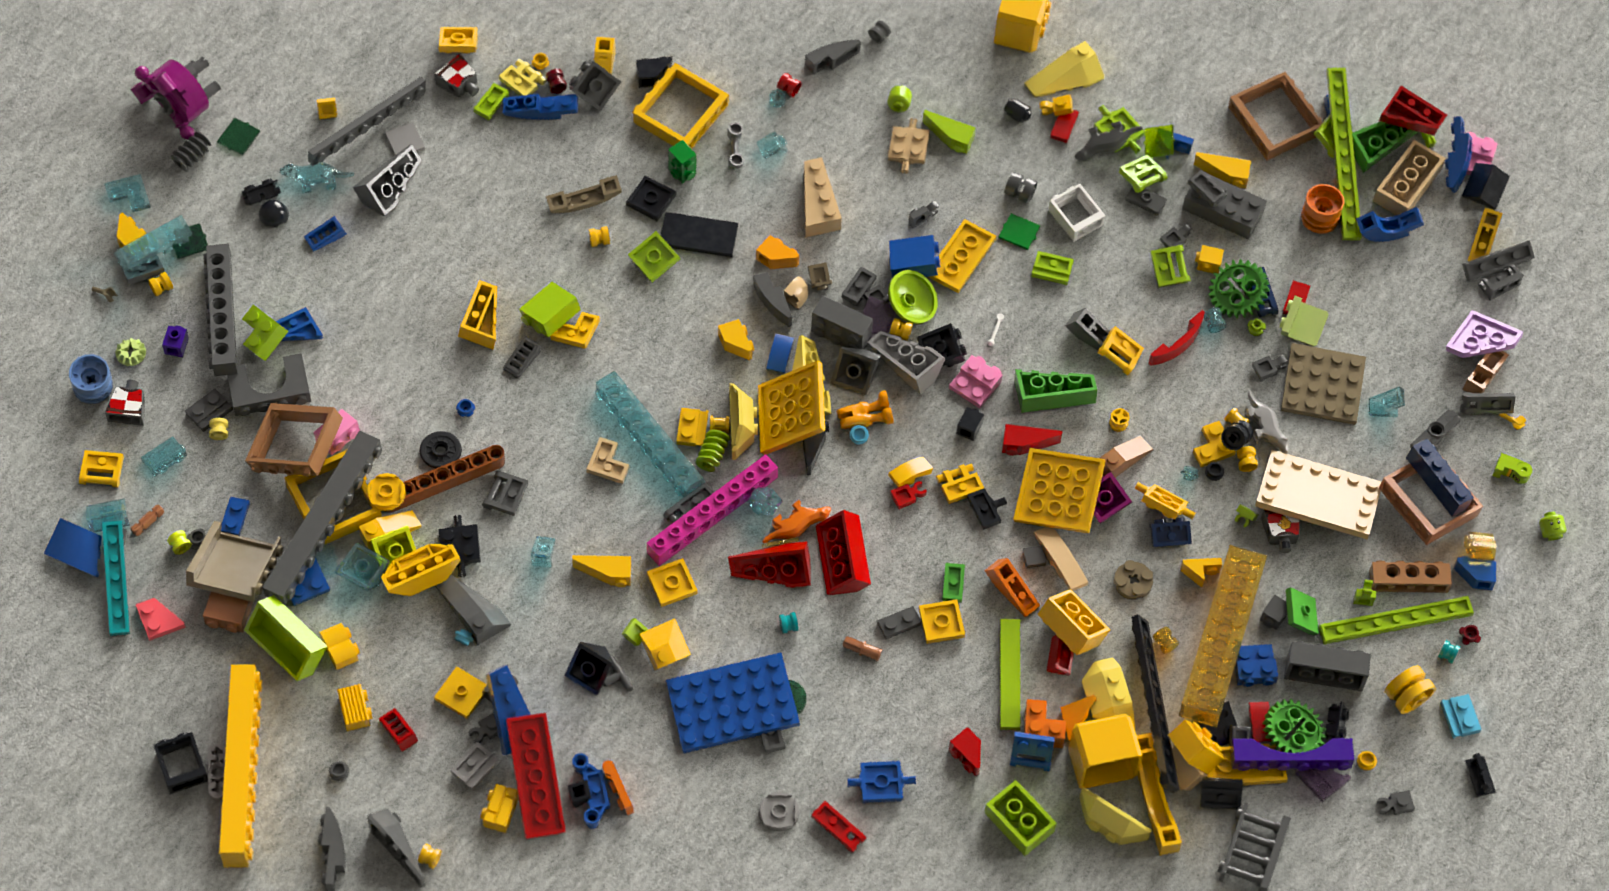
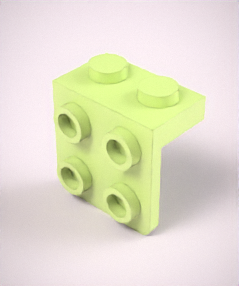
(1303, 322)

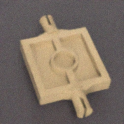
(908, 145)

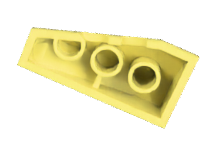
(1071, 70)
(805, 354)

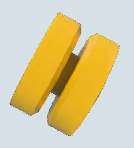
(1410, 689)

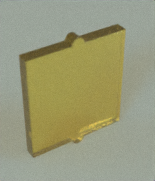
(780, 542)

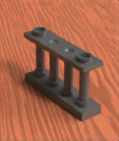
(1273, 845)

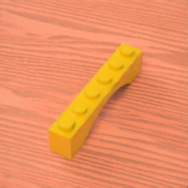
(1160, 816)

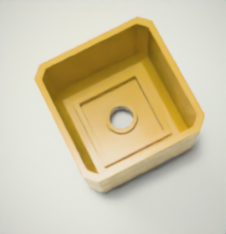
(1021, 23)
(1104, 751)

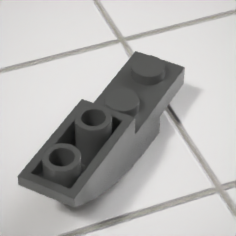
(333, 847)

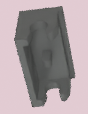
(1501, 282)

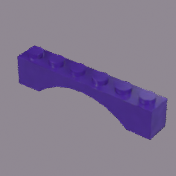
(1250, 754)

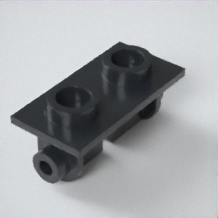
(253, 193)
(1338, 715)
(1480, 775)

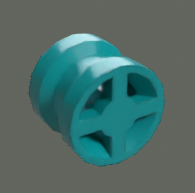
(788, 622)
(1449, 651)

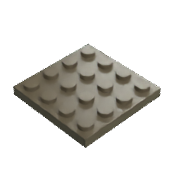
(1323, 383)

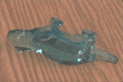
(314, 175)

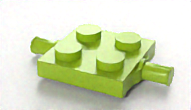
(1127, 121)

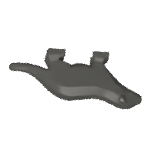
(1105, 141)

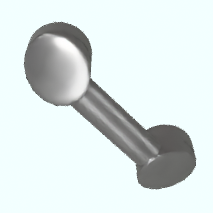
(734, 134)

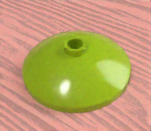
(918, 293)

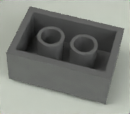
(841, 324)

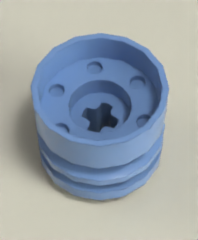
(88, 370)

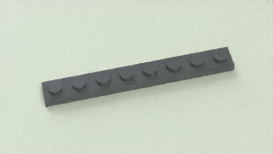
(366, 121)

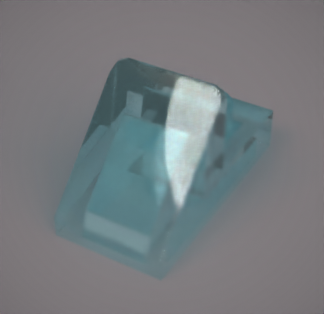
(1387, 403)
(543, 551)

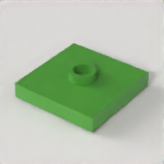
(1301, 611)

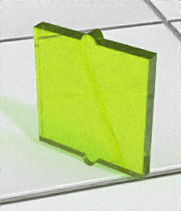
(1159, 141)

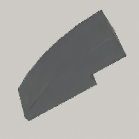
(831, 55)
(772, 298)

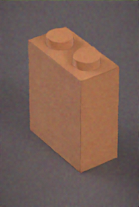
(227, 612)

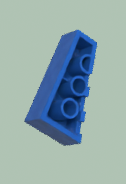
(506, 702)

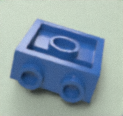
(1256, 666)

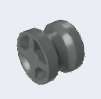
(879, 31)

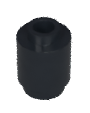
(1018, 110)

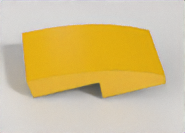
(910, 471)

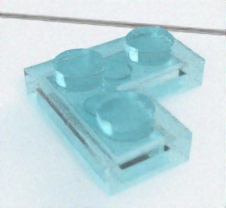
(130, 188)

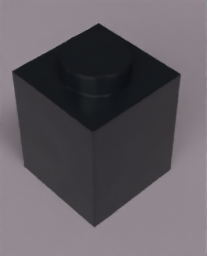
(970, 423)

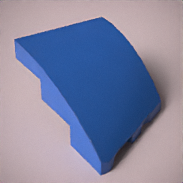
(75, 547)

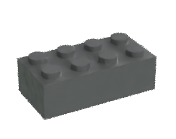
(1235, 213)
(1327, 666)

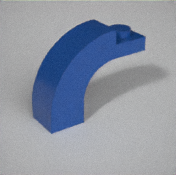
(1391, 228)

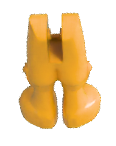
(858, 413)

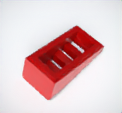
(406, 738)

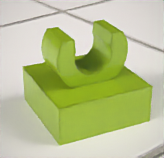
(1247, 513)
(633, 630)

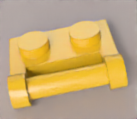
(1122, 345)
(101, 462)

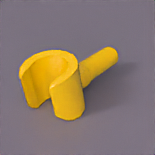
(1517, 423)

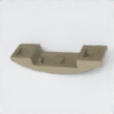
(585, 197)

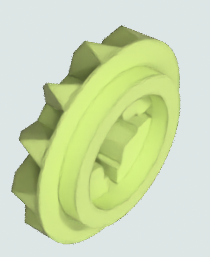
(138, 353)

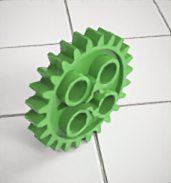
(1225, 299)
(1280, 723)

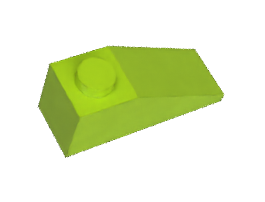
(952, 132)

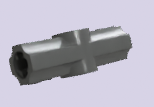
(1442, 426)

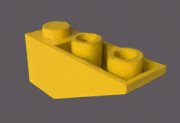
(605, 53)

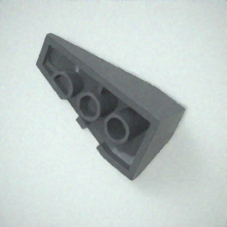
(473, 610)
(389, 832)

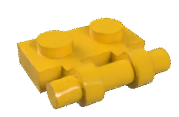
(960, 488)

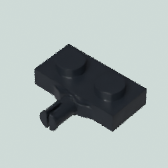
(986, 508)

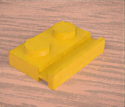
(692, 427)

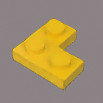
(580, 333)
(1214, 449)

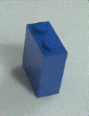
(915, 254)

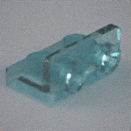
(164, 456)

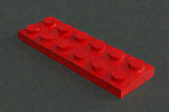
(535, 775)

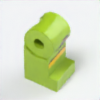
(1512, 468)

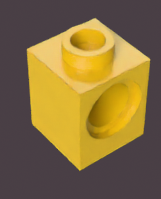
(1209, 259)

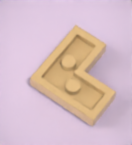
(604, 465)

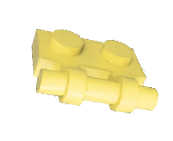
(518, 81)

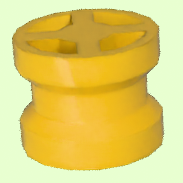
(1116, 416)
(429, 856)

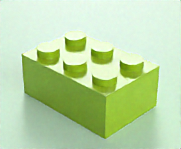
(1020, 818)

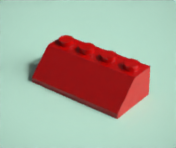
(843, 553)

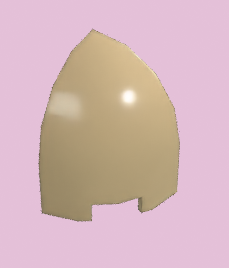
(796, 292)

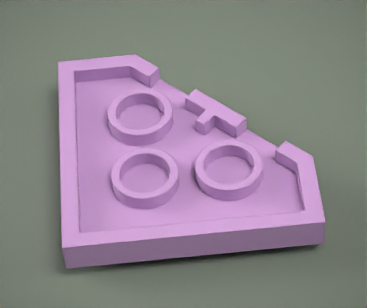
(1482, 336)

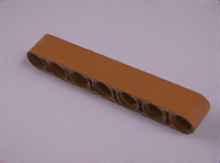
(454, 478)

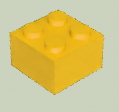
(1196, 746)

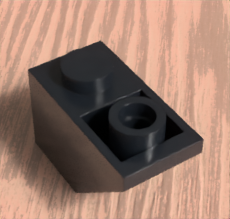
(651, 70)

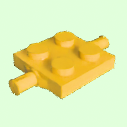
(1164, 501)

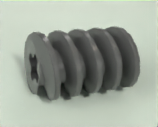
(190, 150)

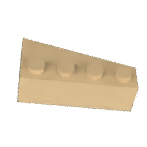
(819, 200)

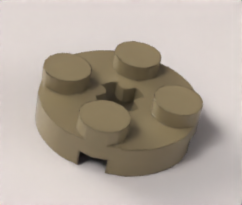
(1135, 590)

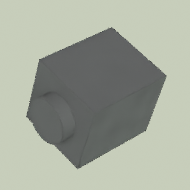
(1274, 613)

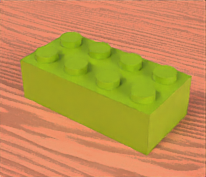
(285, 638)

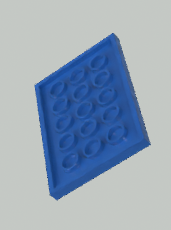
(732, 702)

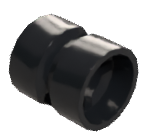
(1237, 435)

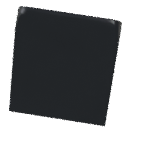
(579, 793)

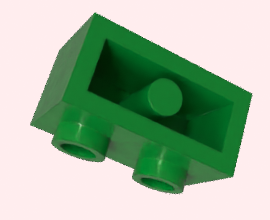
(682, 162)

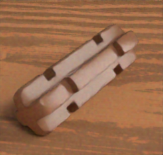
(148, 519)

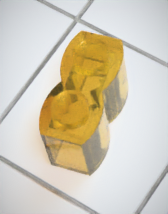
(1480, 545)

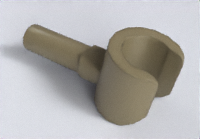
(108, 292)

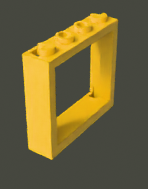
(703, 124)
(345, 527)

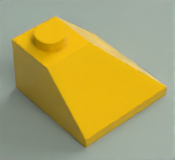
(664, 644)

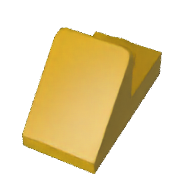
(1197, 568)

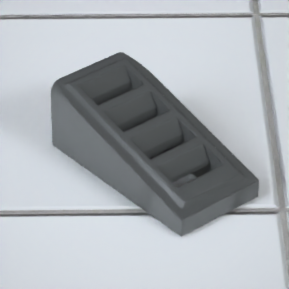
(527, 346)

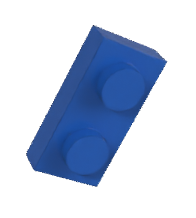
(235, 515)

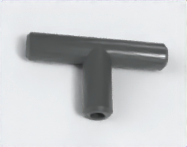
(618, 675)

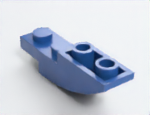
(538, 108)
(1458, 161)

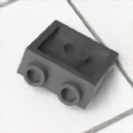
(594, 84)

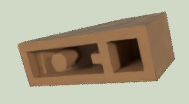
(1125, 455)

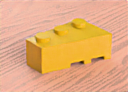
(480, 317)

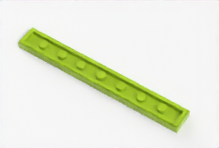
(1395, 620)

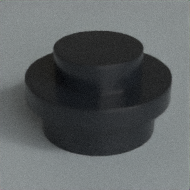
(1214, 471)

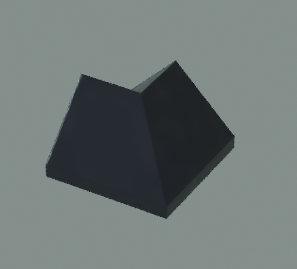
(589, 666)

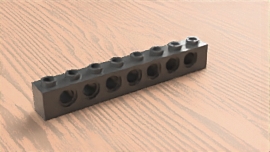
(221, 310)

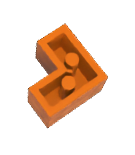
(1036, 722)

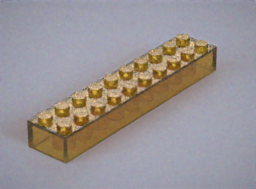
(1222, 636)

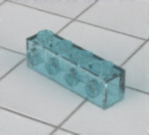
(150, 245)

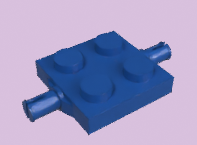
(881, 781)

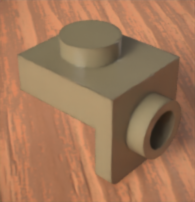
(819, 276)

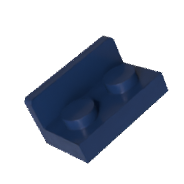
(1170, 533)

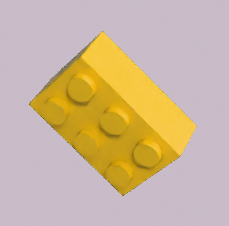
(1073, 622)

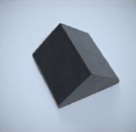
(1486, 185)

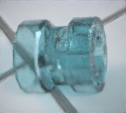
(1214, 319)

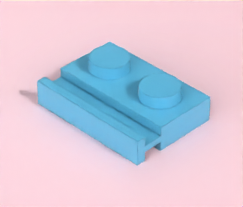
(1460, 716)

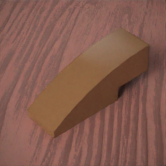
(1485, 372)

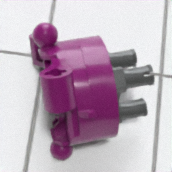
(176, 91)

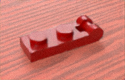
(838, 826)

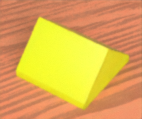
(394, 544)

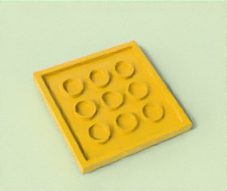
(791, 407)
(1059, 490)

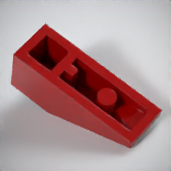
(1020, 439)

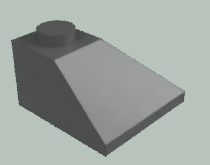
(855, 369)

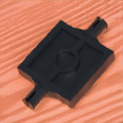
(465, 541)

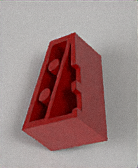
(1413, 113)

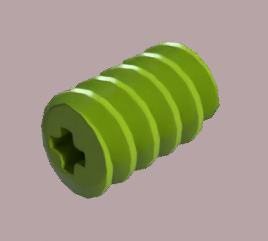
(712, 450)

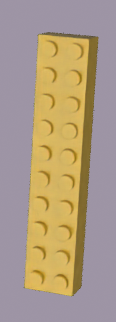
(240, 766)

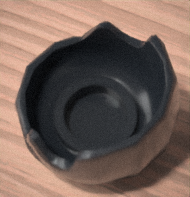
(273, 213)

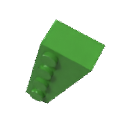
(1378, 141)

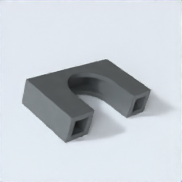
(293, 391)

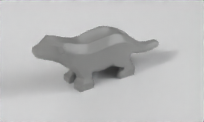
(1266, 424)

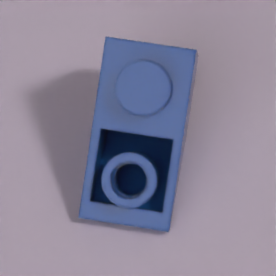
(1477, 572)

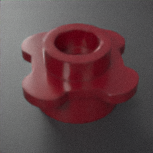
(1470, 629)

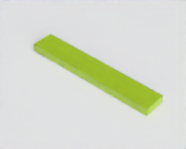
(1010, 674)

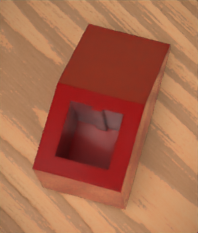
(967, 749)

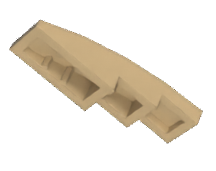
(1061, 558)

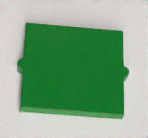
(1019, 231)

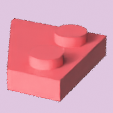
(158, 619)

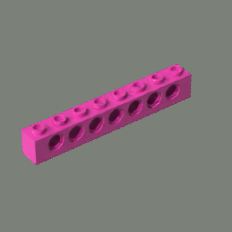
(711, 510)

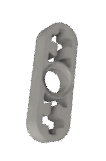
(212, 780)

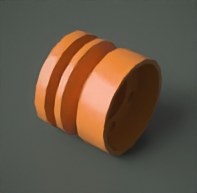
(1322, 208)

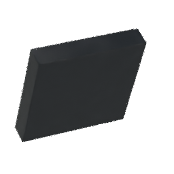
(651, 198)

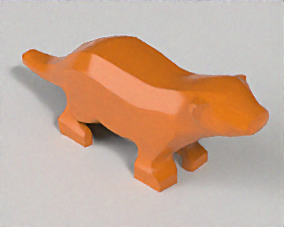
(797, 522)

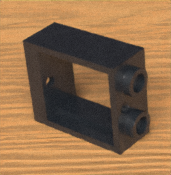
(187, 779)

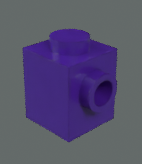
(175, 341)

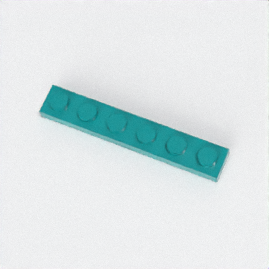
(116, 578)

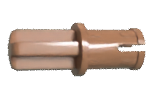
(862, 648)

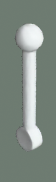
(1000, 317)

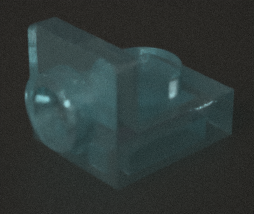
(772, 144)

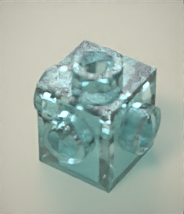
(764, 501)

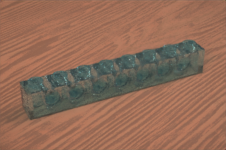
(613, 384)

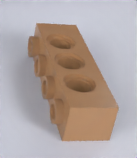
(1401, 582)

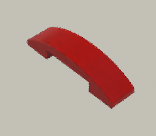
(1164, 353)

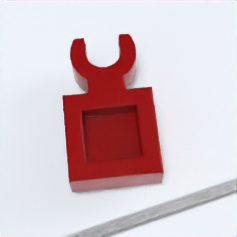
(905, 496)

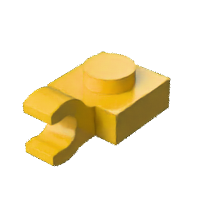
(1059, 106)

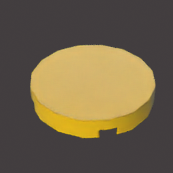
(386, 491)

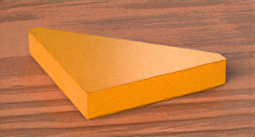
(1076, 712)

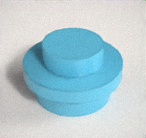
(859, 434)
(463, 637)

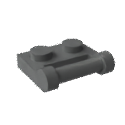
(511, 495)

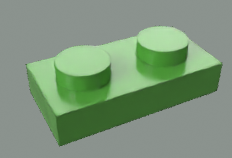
(953, 582)

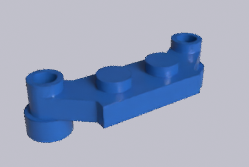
(597, 786)

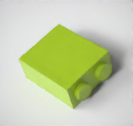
(549, 309)

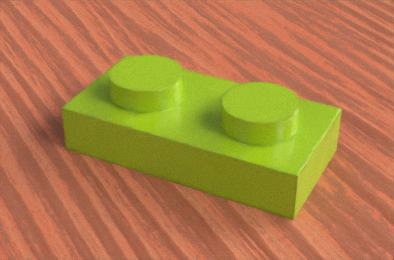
(491, 101)

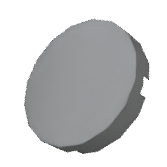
(779, 811)

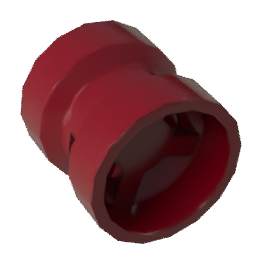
(557, 83)

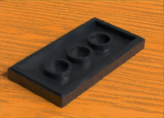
(699, 234)

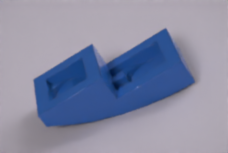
(780, 353)

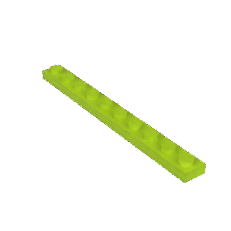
(1344, 152)

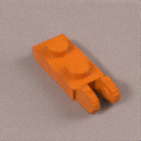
(617, 786)

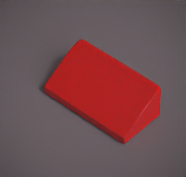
(1060, 657)

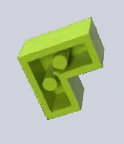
(266, 333)

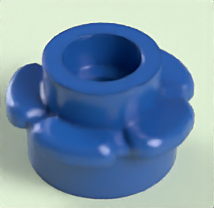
(465, 403)

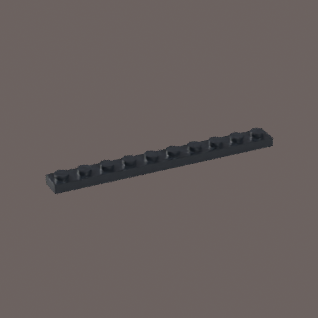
(1155, 704)

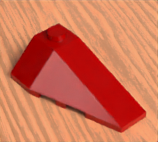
(780, 564)

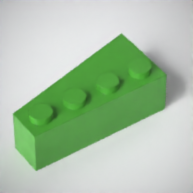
(1051, 391)

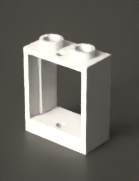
(1084, 227)

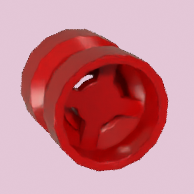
(789, 85)

